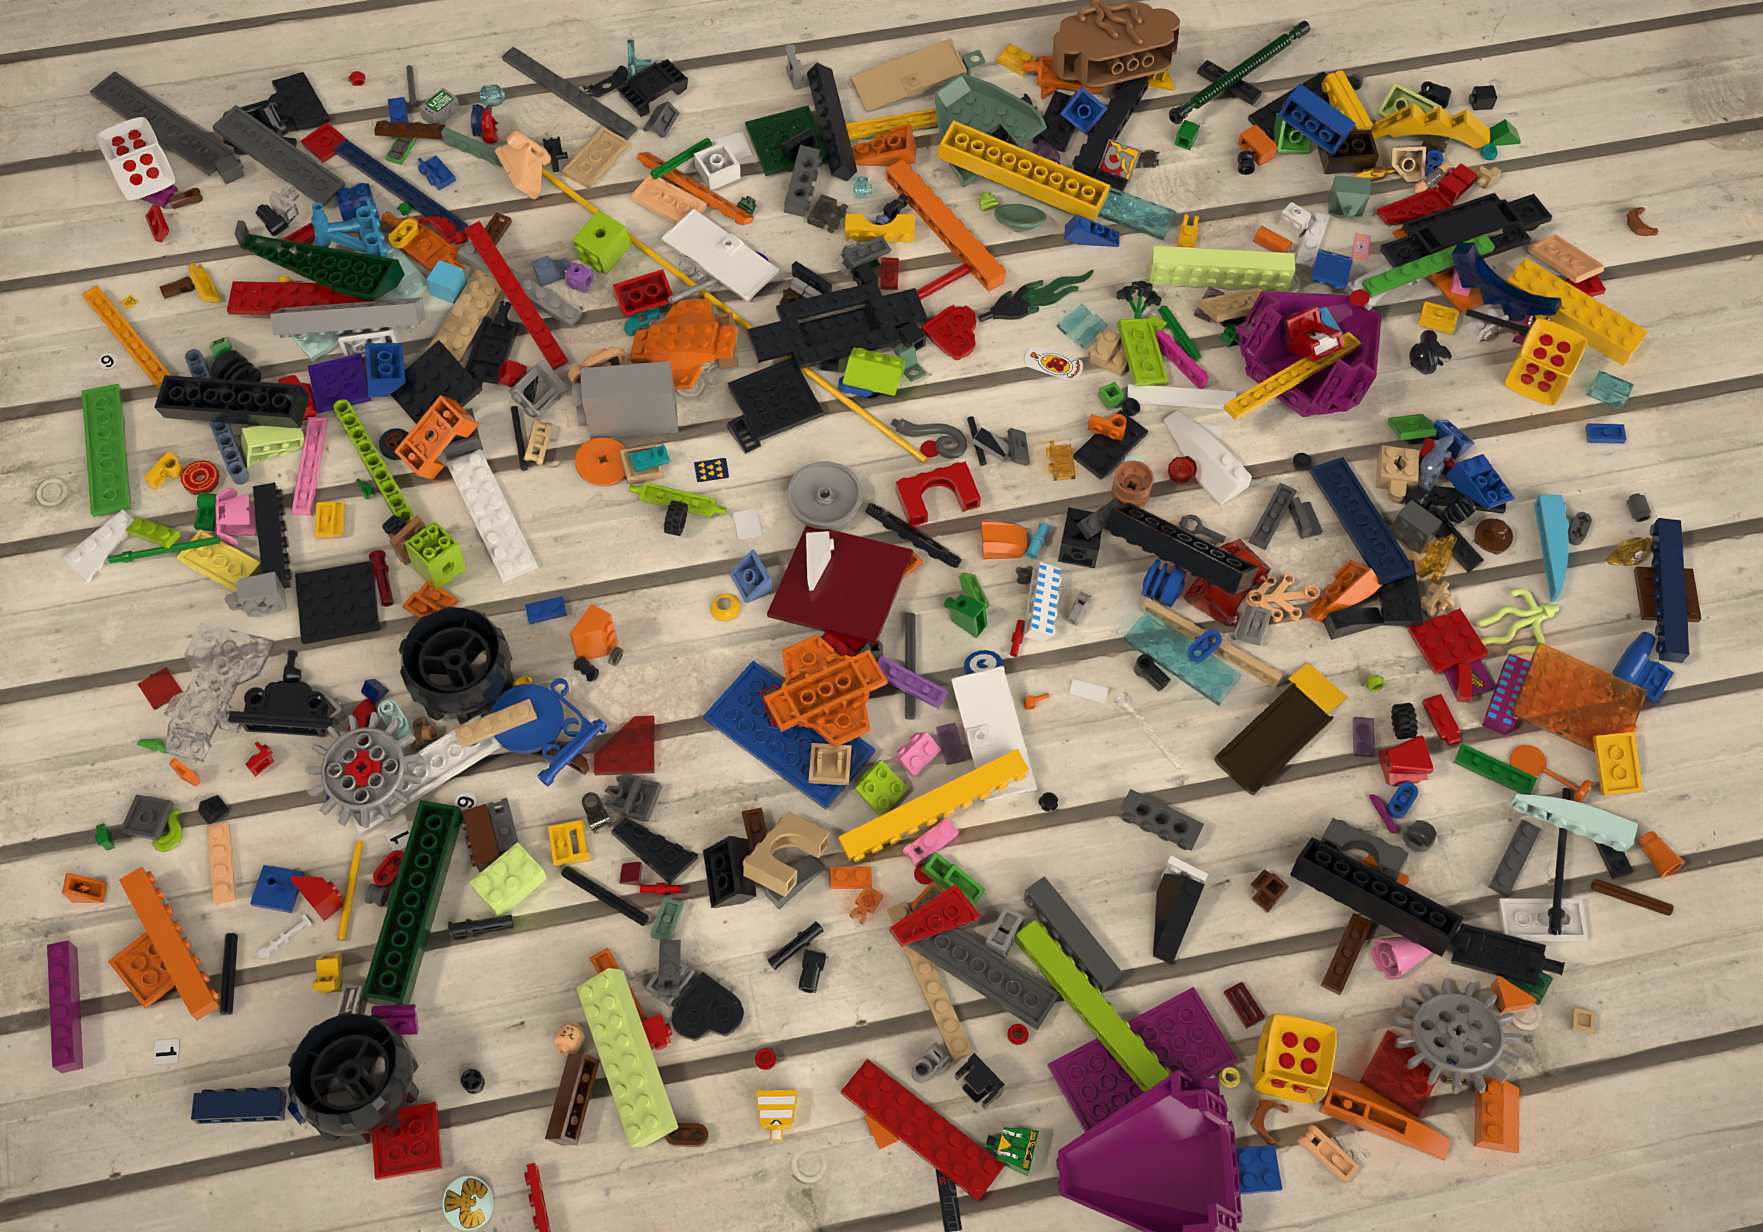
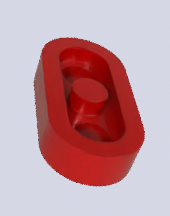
(389, 869)

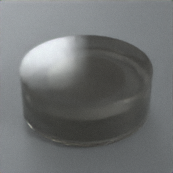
(615, 656)

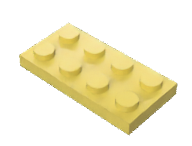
(219, 562)

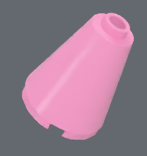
(1397, 955)

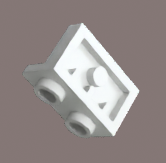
(1483, 330)
(1178, 867)

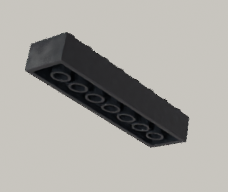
(232, 401)
(1181, 548)
(1376, 896)

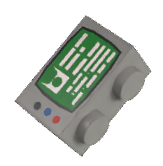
(439, 107)

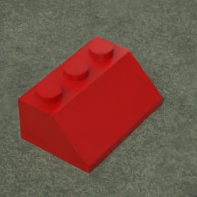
(642, 293)

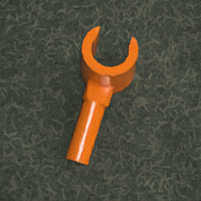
(1030, 700)

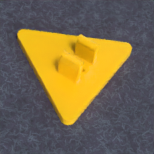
(1161, 80)

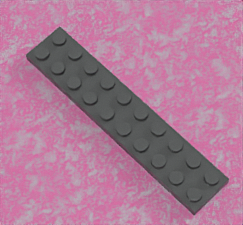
(167, 125)

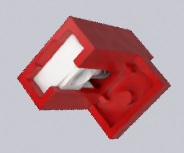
(1309, 337)

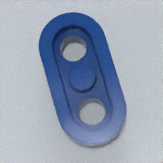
(853, 390)
(1204, 646)
(1401, 801)

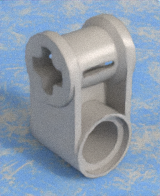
(932, 1060)

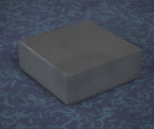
(241, 231)

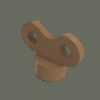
(423, 733)

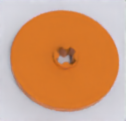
(589, 457)

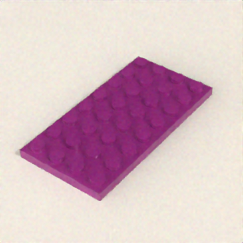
(1176, 1031)

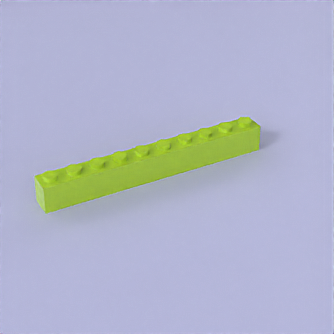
(1091, 1007)

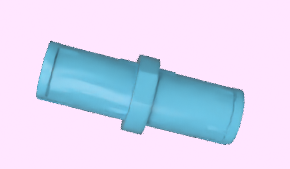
(1037, 540)

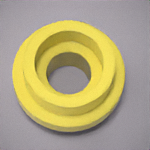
(1229, 1071)

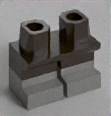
(798, 291)

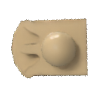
(1486, 177)

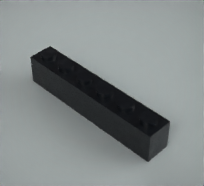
(271, 532)

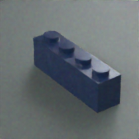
(239, 1106)

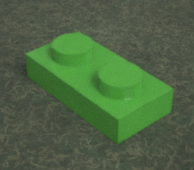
(972, 588)

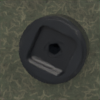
(1130, 407)

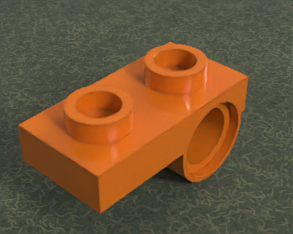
(1107, 427)

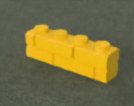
(1345, 100)

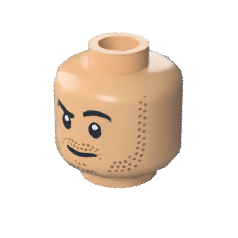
(569, 1038)

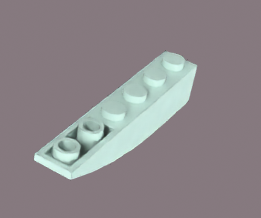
(1580, 819)

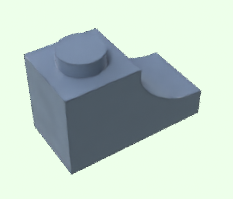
(549, 270)

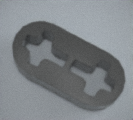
(1581, 529)

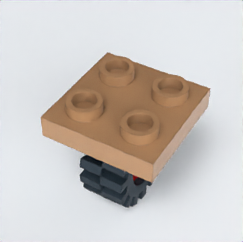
(399, 532)

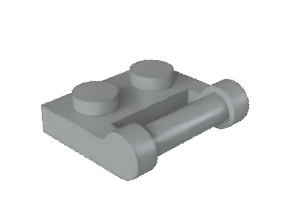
(793, 67)

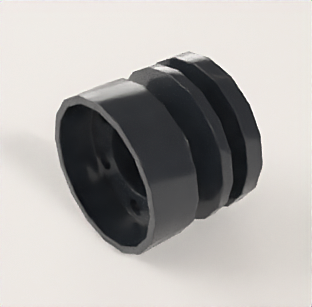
(234, 366)

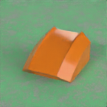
(1002, 539)

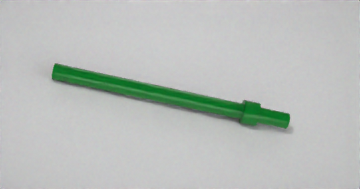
(129, 556)

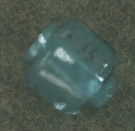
(491, 95)

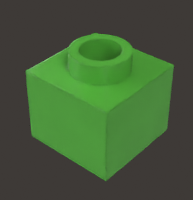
(1111, 395)

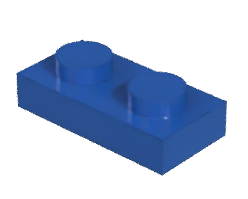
(398, 109)
(1605, 433)
(545, 610)

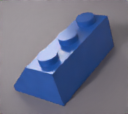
(384, 368)

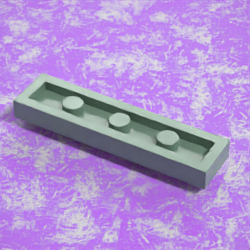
(470, 146)

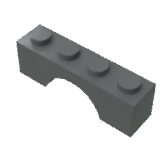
(1389, 858)

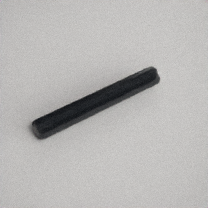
(228, 974)

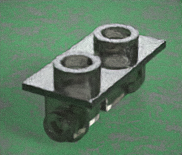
(1149, 159)

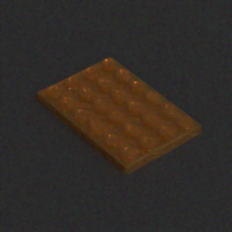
(1575, 698)

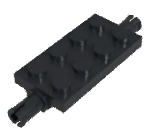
(492, 346)
(1501, 955)

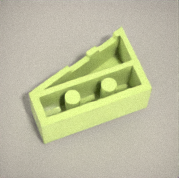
(266, 441)

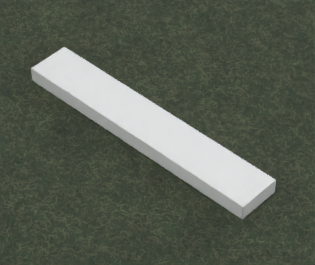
(1180, 396)

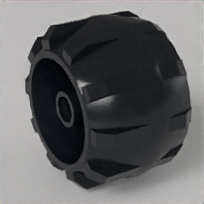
(447, 645)
(339, 1059)

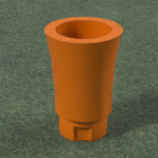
(1660, 854)

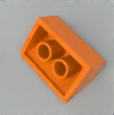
(594, 634)
(1497, 1116)

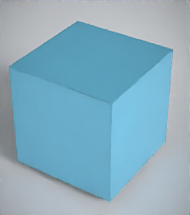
(446, 281)

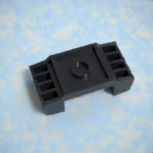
(652, 84)

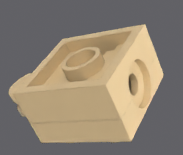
(1397, 471)

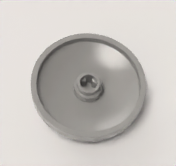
(824, 495)

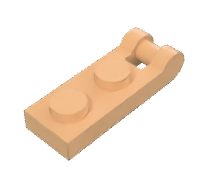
(1328, 1154)

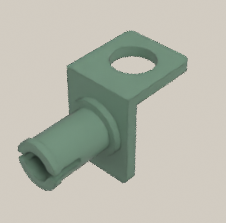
(968, 63)
(910, 363)

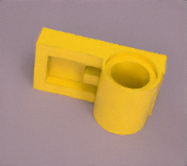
(162, 470)

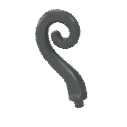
(913, 430)

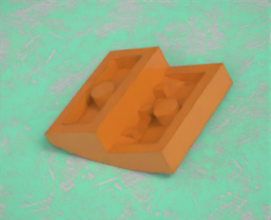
(428, 600)

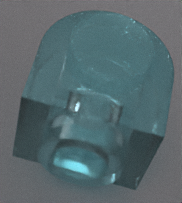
(861, 187)

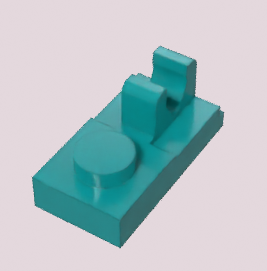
(649, 458)

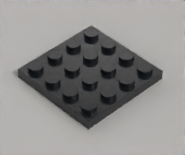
(434, 375)
(775, 399)
(337, 602)

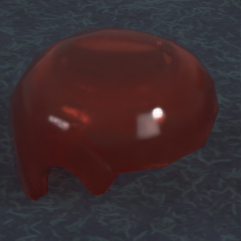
(1182, 469)

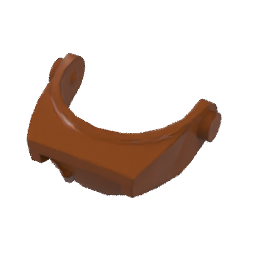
(1636, 224)
(1258, 1119)

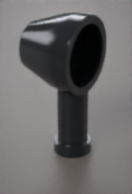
(291, 673)

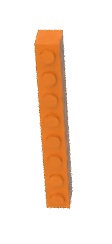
(170, 944)

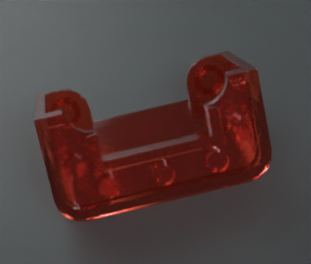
(1213, 599)

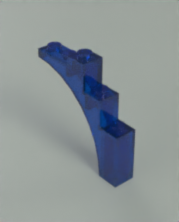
(1494, 290)

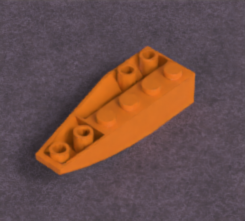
(1368, 1110)

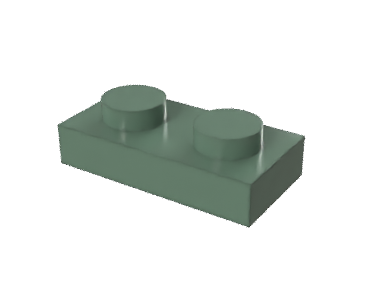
(667, 919)

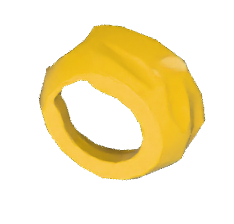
(728, 614)

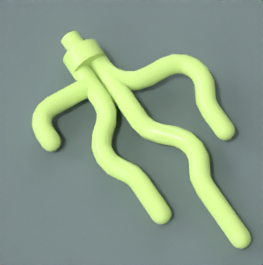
(1534, 616)

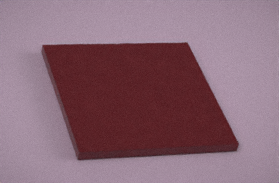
(852, 591)

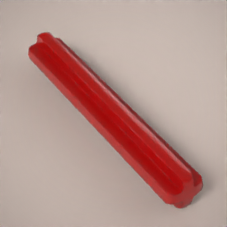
(943, 281)

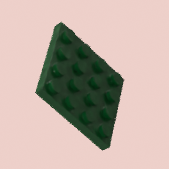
(773, 130)

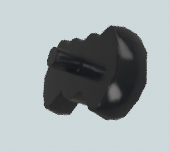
(586, 669)

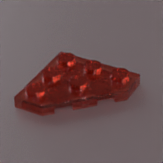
(629, 749)

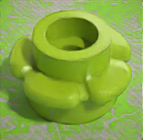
(1375, 683)

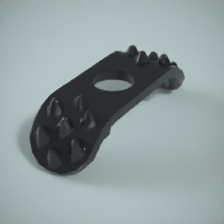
(616, 80)

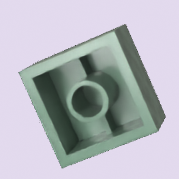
(1348, 196)

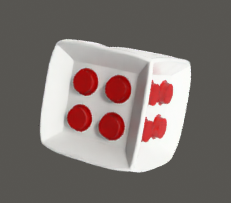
(135, 158)

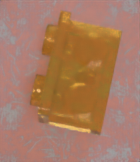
(1061, 461)

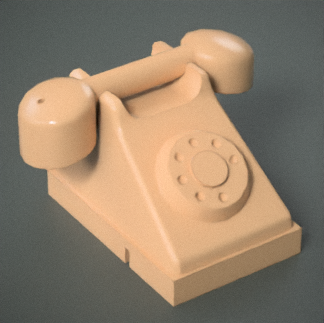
(523, 162)
(599, 358)

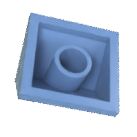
(751, 577)

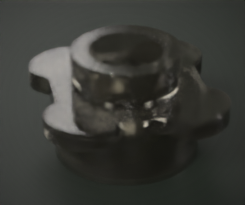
(1021, 579)

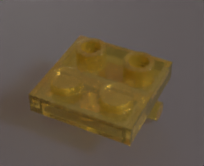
(1437, 558)

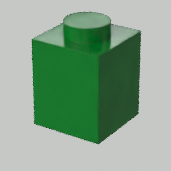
(1187, 135)

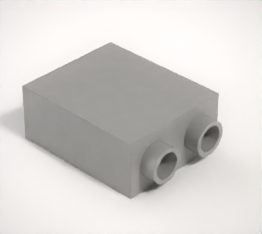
(626, 400)

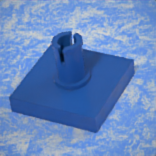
(276, 889)

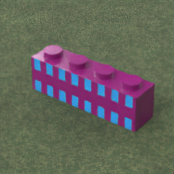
(1504, 695)

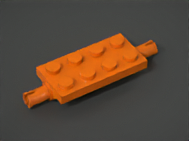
(1048, 78)
(426, 245)

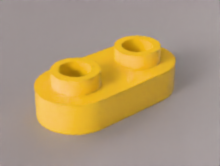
(401, 235)

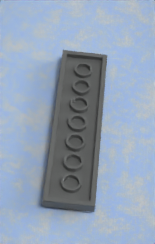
(278, 155)
(988, 974)

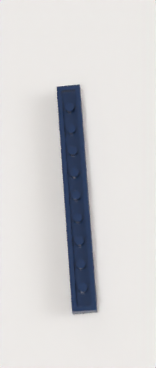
(395, 184)

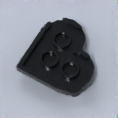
(707, 1009)

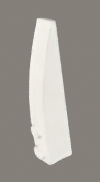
(1216, 467)

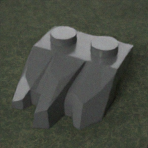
(633, 797)

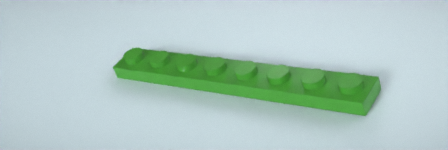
(1420, 268)

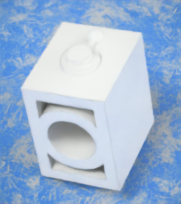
(1294, 219)

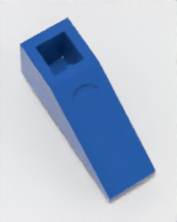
(1087, 232)

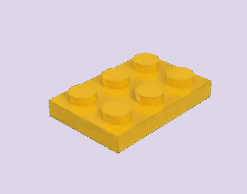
(1617, 763)

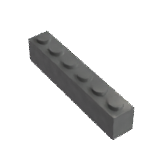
(1072, 934)

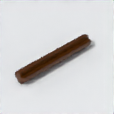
(1632, 897)

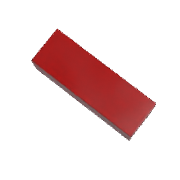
(1463, 683)

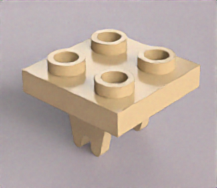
(830, 764)

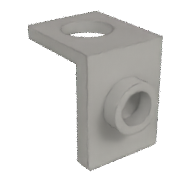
(337, 706)

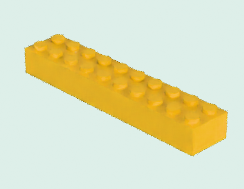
(1023, 171)

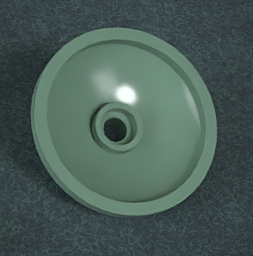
(1019, 217)

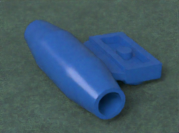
(1640, 671)

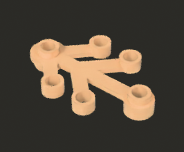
(1280, 598)

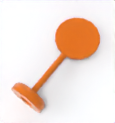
(1533, 762)

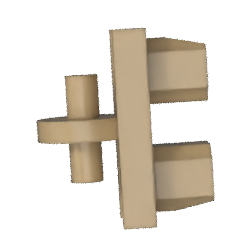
(1440, 599)

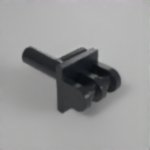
(554, 148)

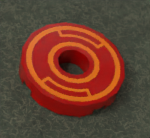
(198, 468)

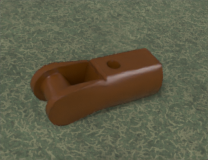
(186, 198)
(174, 288)

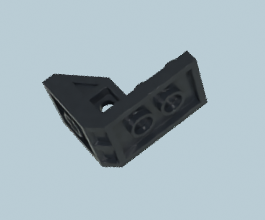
(1074, 546)

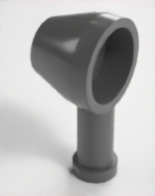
(1356, 80)

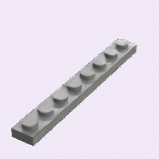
(538, 296)

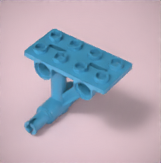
(364, 224)

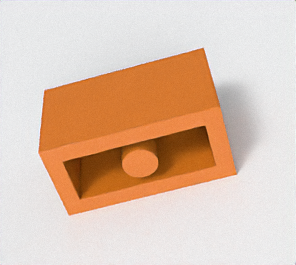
(1259, 143)

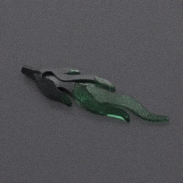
(1028, 297)

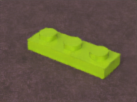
(153, 532)

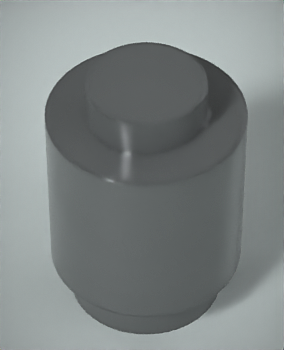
(1639, 507)

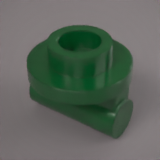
(747, 204)

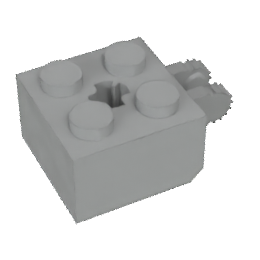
(258, 595)

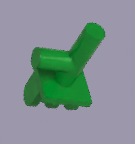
(1230, 334)

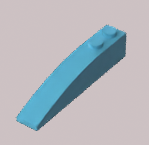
(1554, 540)

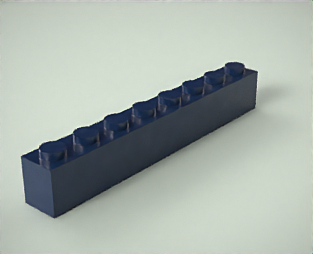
(1669, 590)

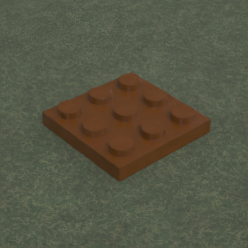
(1646, 589)

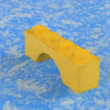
(899, 230)

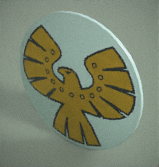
(468, 1203)

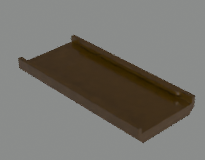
(1272, 740)

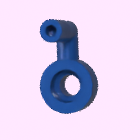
(1437, 156)

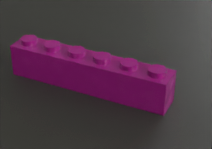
(64, 1007)

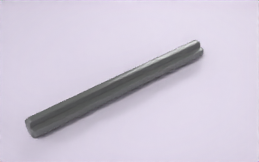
(910, 661)

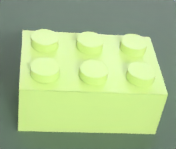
(508, 880)

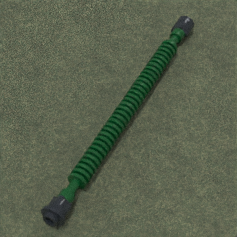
(1177, 114)

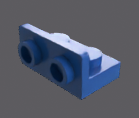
(436, 172)

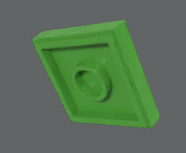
(1411, 426)

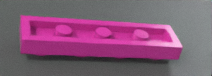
(1181, 360)

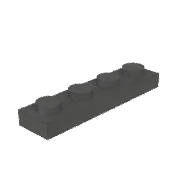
(1272, 516)
(1514, 858)

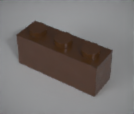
(480, 836)

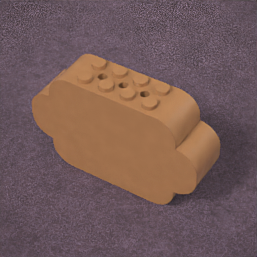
(1098, 60)

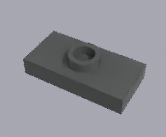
(1018, 446)

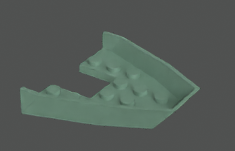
(984, 109)

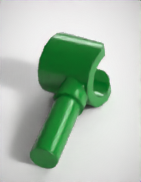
(366, 489)

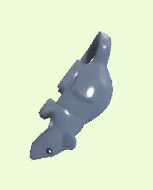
(1432, 463)

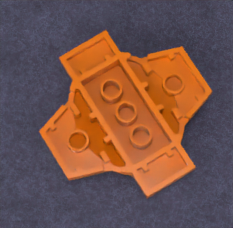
(686, 339)
(825, 691)

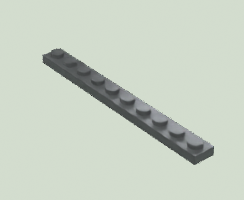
(569, 93)

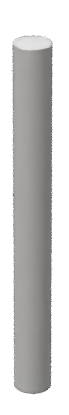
(690, 291)

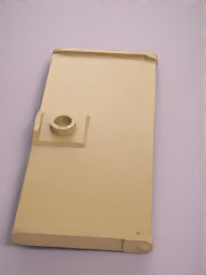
(908, 75)

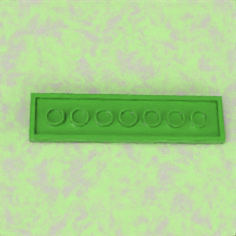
(106, 450)

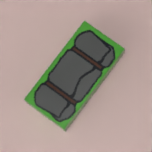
(400, 149)

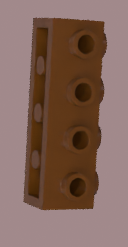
(572, 1099)

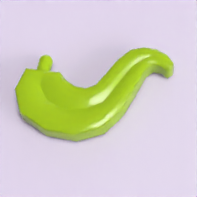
(172, 838)

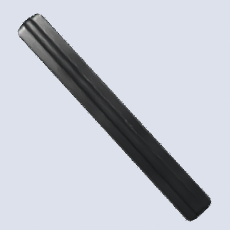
(604, 895)

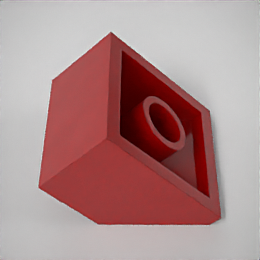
(321, 895)

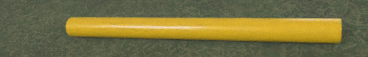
(350, 891)

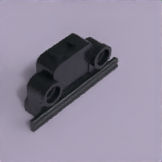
(284, 710)

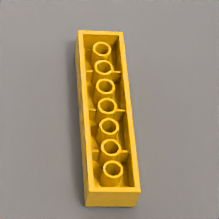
(1599, 324)

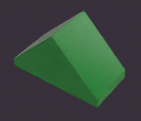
(1504, 134)

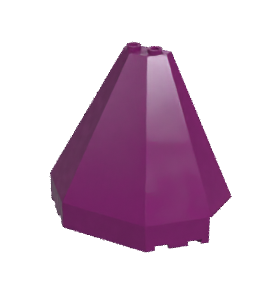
(1334, 387)
(1160, 1161)

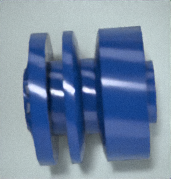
(1167, 584)

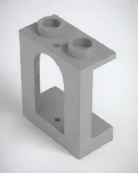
(552, 379)

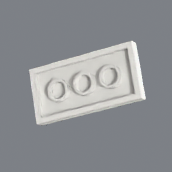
(1530, 919)

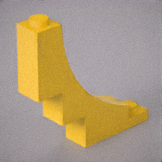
(1414, 121)

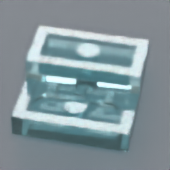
(1081, 326)

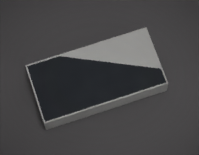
(991, 444)

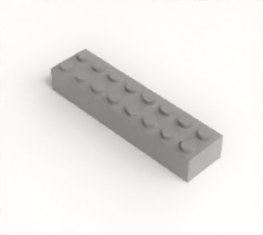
(348, 316)

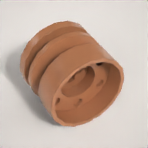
(1132, 483)

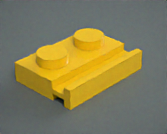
(1013, 57)
(1438, 317)
(330, 519)

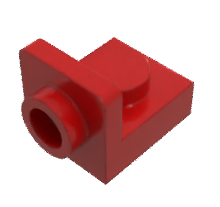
(260, 761)

